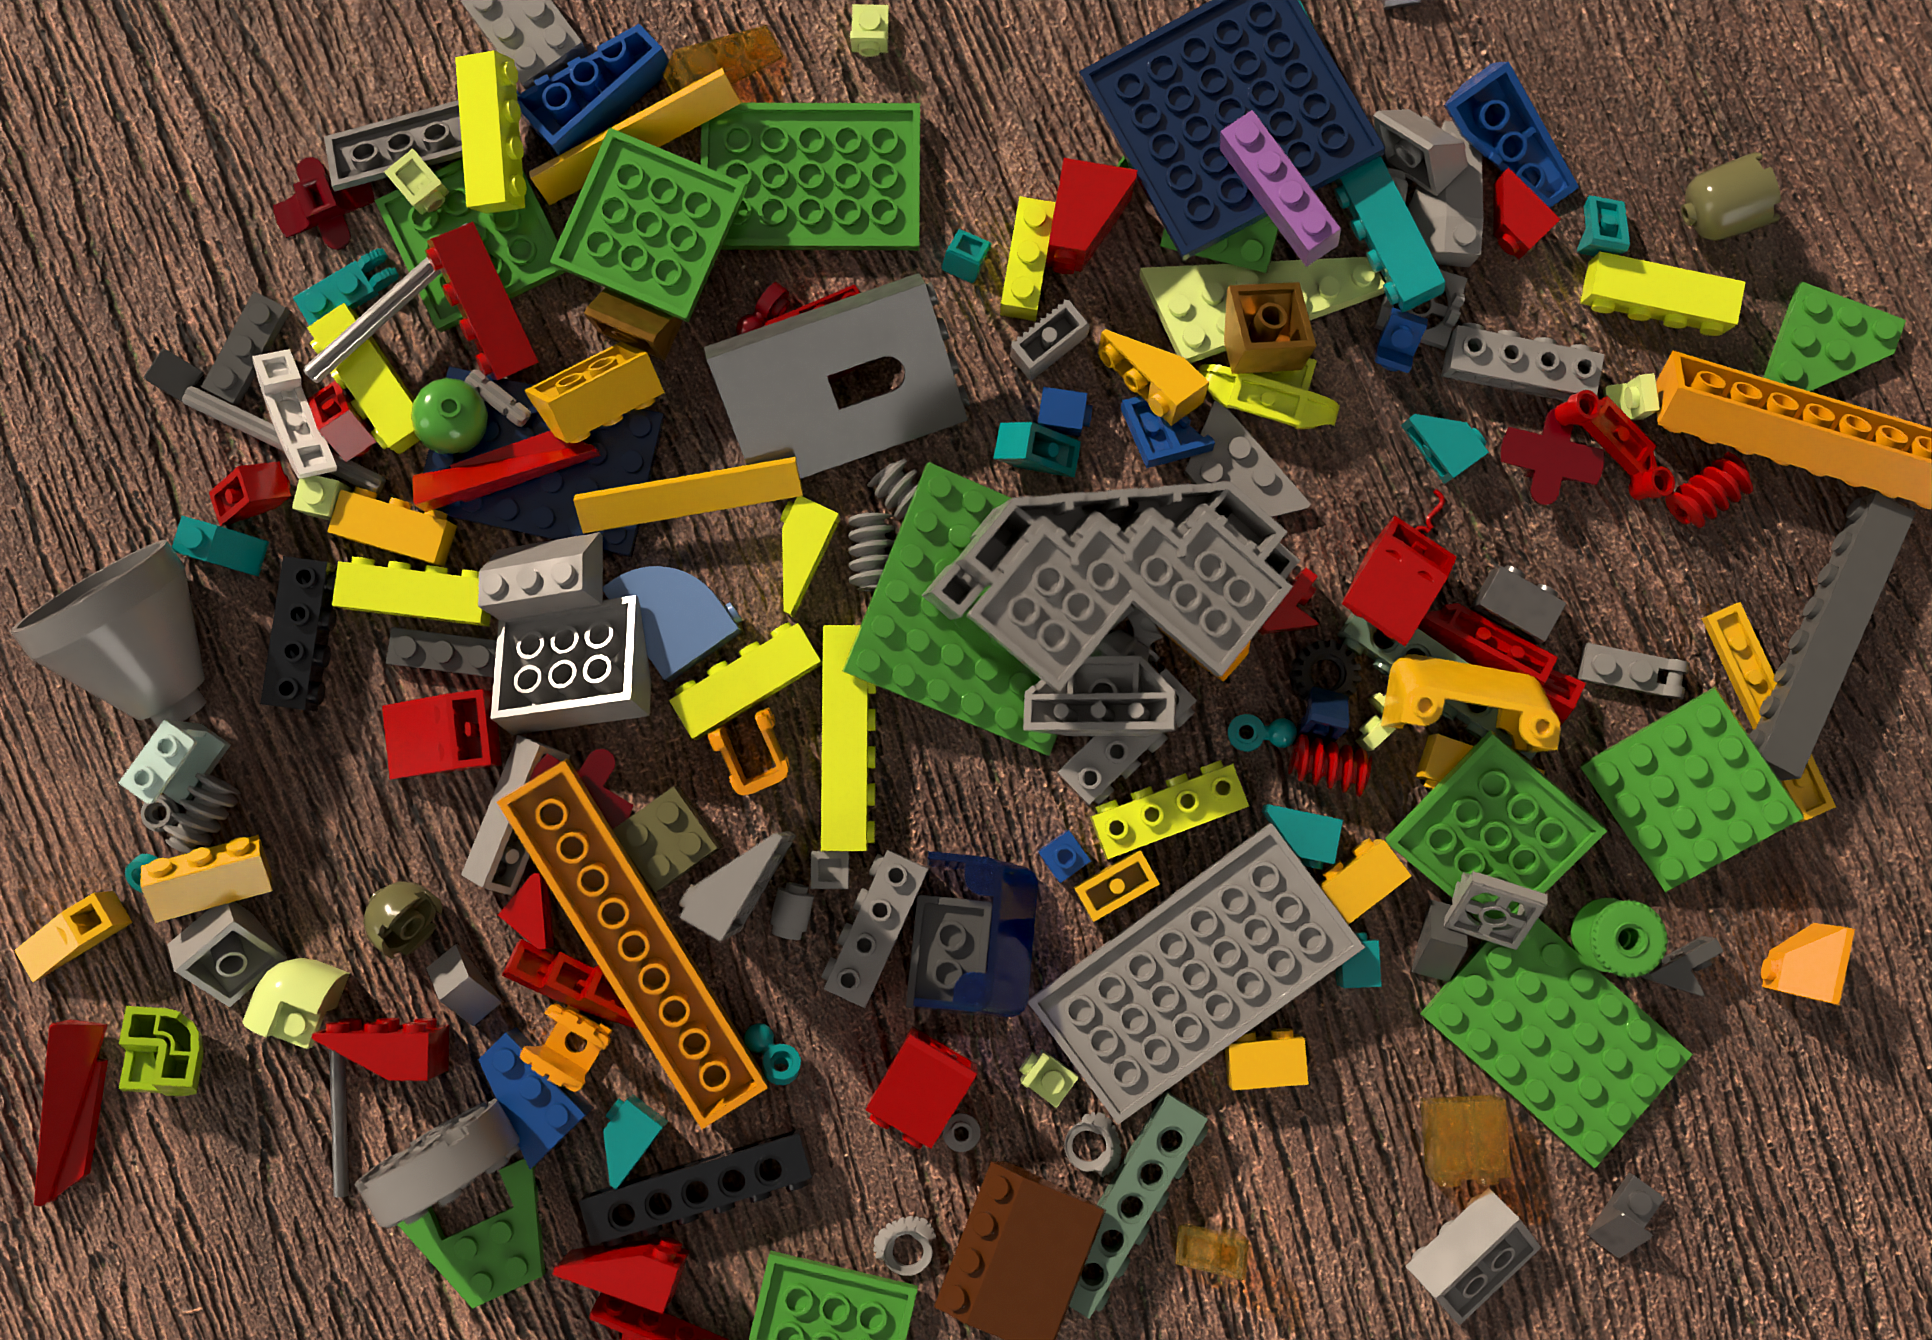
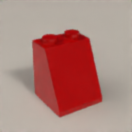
(1085, 211)
(921, 1089)

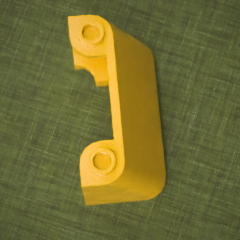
(1423, 683)

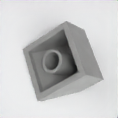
(1420, 148)
(225, 952)

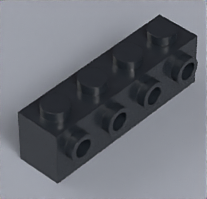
(300, 635)

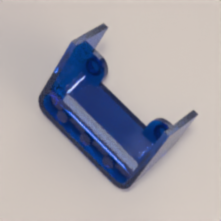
(1006, 984)

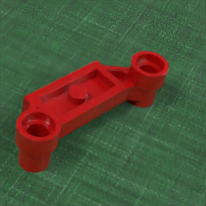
(1621, 440)

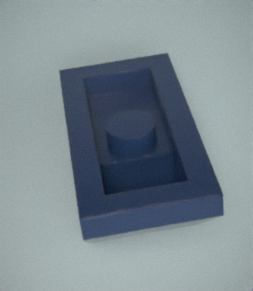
(1325, 715)

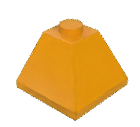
(1810, 963)

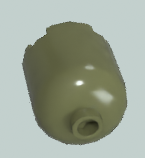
(1732, 199)

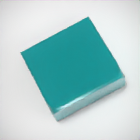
(966, 256)

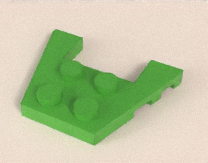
(493, 1253)

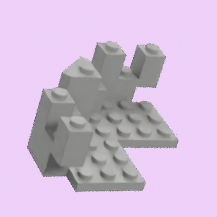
(1072, 563)

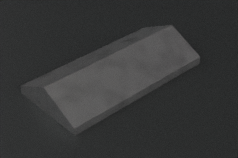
(369, 150)

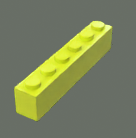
(845, 748)

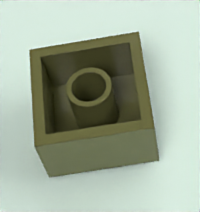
(667, 838)

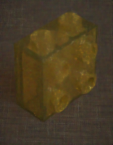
(1465, 1139)

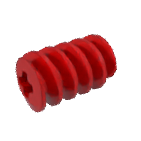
(1709, 490)
(1330, 763)

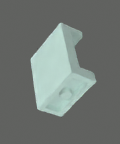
(172, 760)

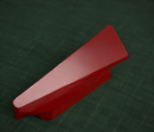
(498, 470)
(1492, 646)
(69, 1106)

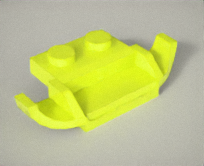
(1272, 395)

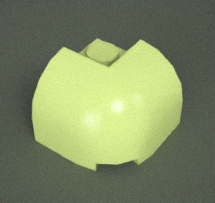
(294, 1000)

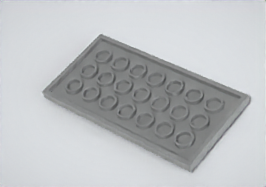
(1195, 973)

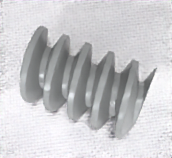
(897, 485)
(870, 549)
(201, 814)

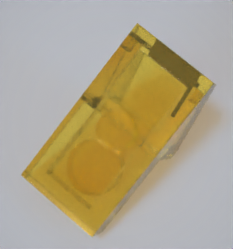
(1212, 1250)

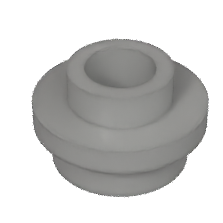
(150, 817)
(966, 1121)

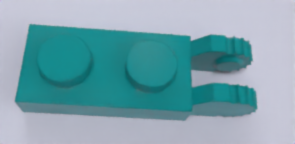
(346, 286)

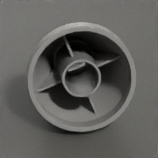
(124, 636)

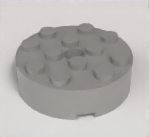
(439, 1165)

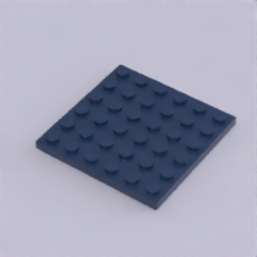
(1202, 73)

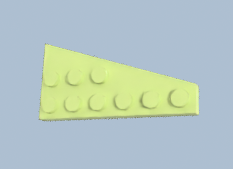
(1194, 296)

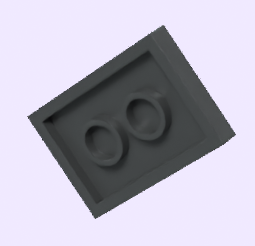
(946, 944)

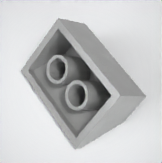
(543, 577)
(1473, 1255)

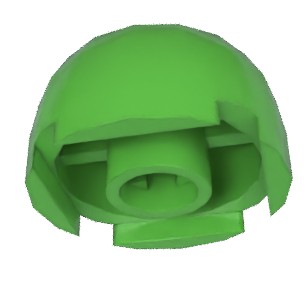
(449, 416)

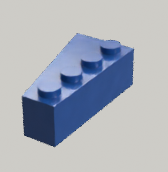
(593, 90)

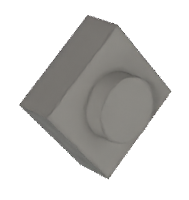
(830, 869)

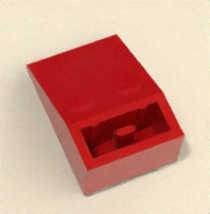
(1398, 580)
(441, 734)
(389, 1049)

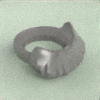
(1108, 1159)
(885, 1241)

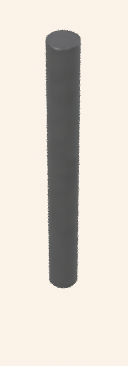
(339, 1124)

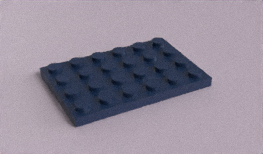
(546, 503)

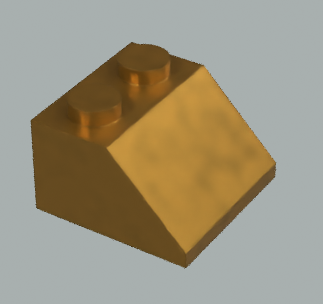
(633, 323)
(1267, 328)

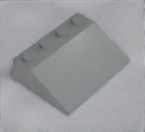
(571, 668)
(729, 895)

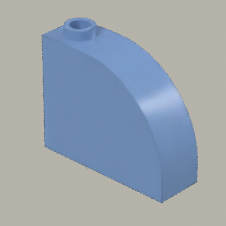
(679, 616)

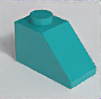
(1446, 444)
(1037, 448)
(220, 546)
(1308, 834)
(629, 1135)

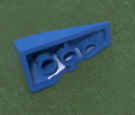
(1505, 128)

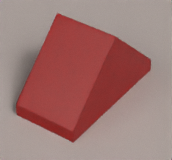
(531, 912)

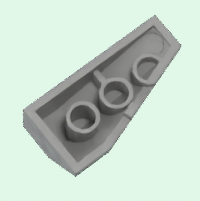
(1454, 218)

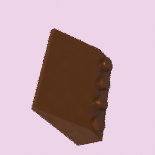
(1019, 1255)

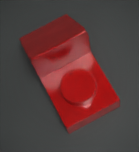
(1287, 615)

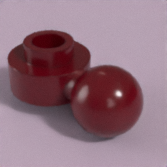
(770, 304)

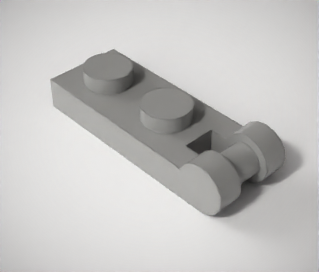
(1631, 671)

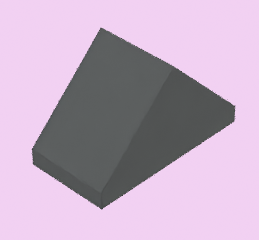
(1438, 947)

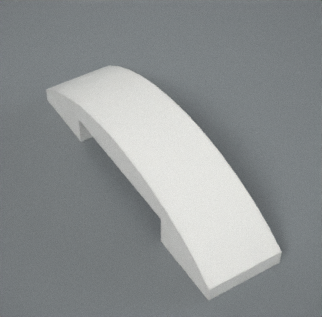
(292, 415)

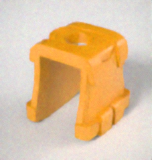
(720, 742)
(557, 1059)

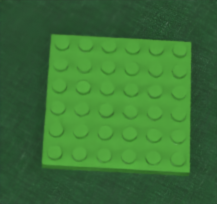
(919, 650)

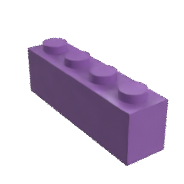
(1279, 188)

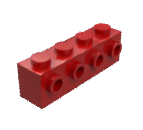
(482, 301)

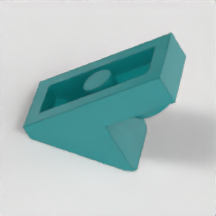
(1605, 227)

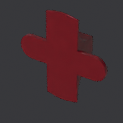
(320, 206)
(1551, 458)
(594, 775)

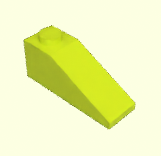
(805, 538)

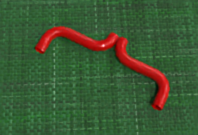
(1433, 512)

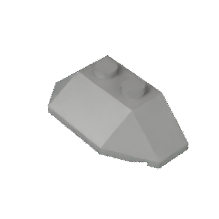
(1104, 700)

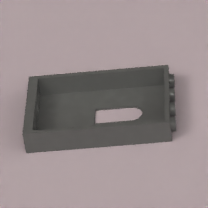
(780, 388)

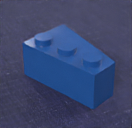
(535, 1106)

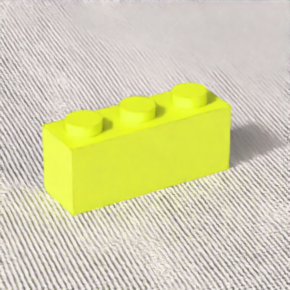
(1027, 258)

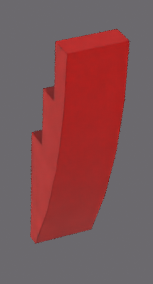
(566, 982)

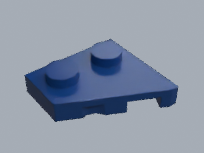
(1159, 440)

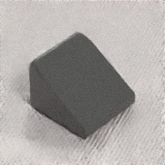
(172, 374)

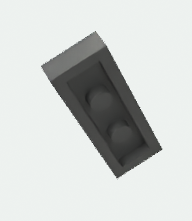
(250, 337)
(442, 652)

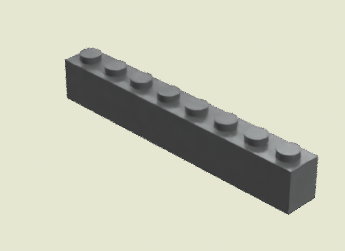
(1830, 633)

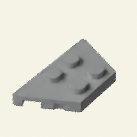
(1244, 463)

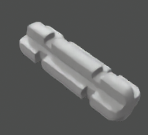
(499, 398)

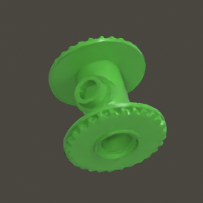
(1619, 936)

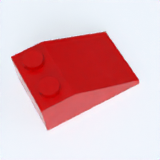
(633, 1271)

